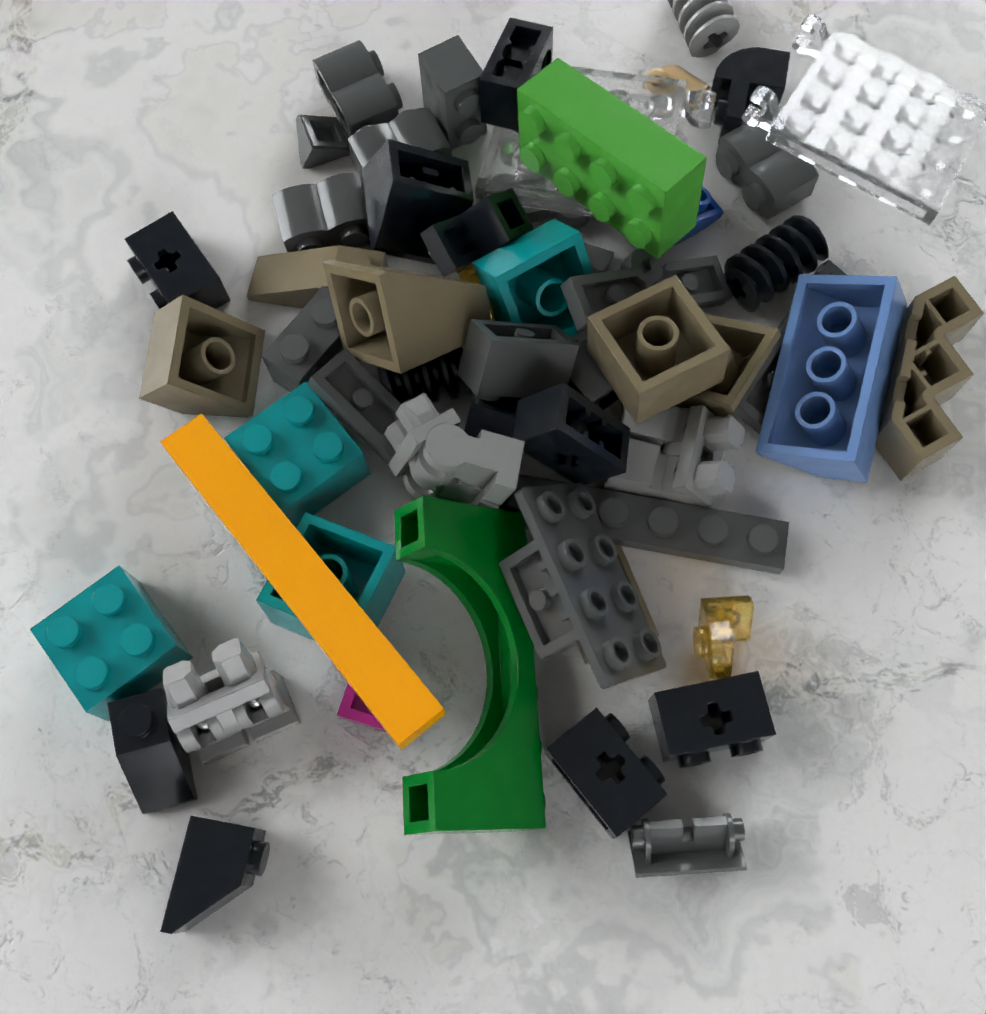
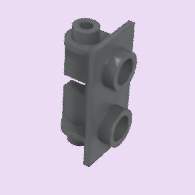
(671, 849)

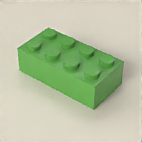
(609, 157)

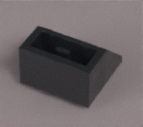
(410, 192)

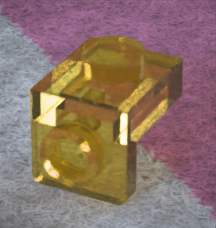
(719, 627)

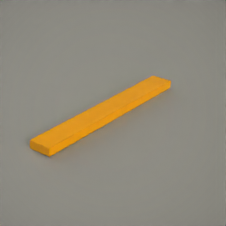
(305, 583)

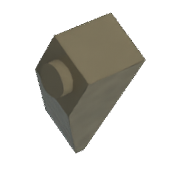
(297, 276)

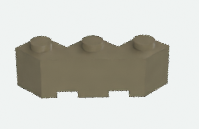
(924, 376)

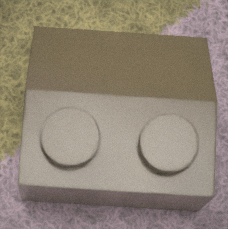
(202, 361)

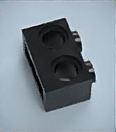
(517, 57)

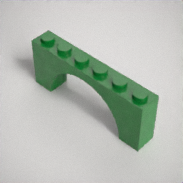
(498, 773)

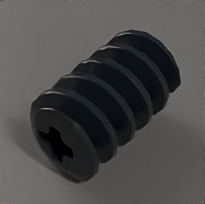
(775, 262)
(426, 377)

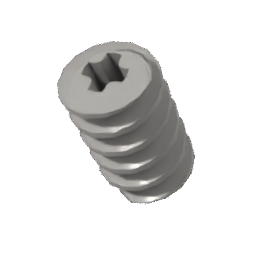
(705, 24)

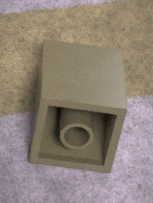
(401, 315)

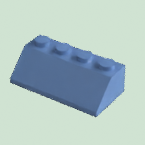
(833, 375)

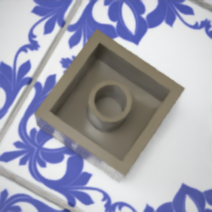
(656, 348)

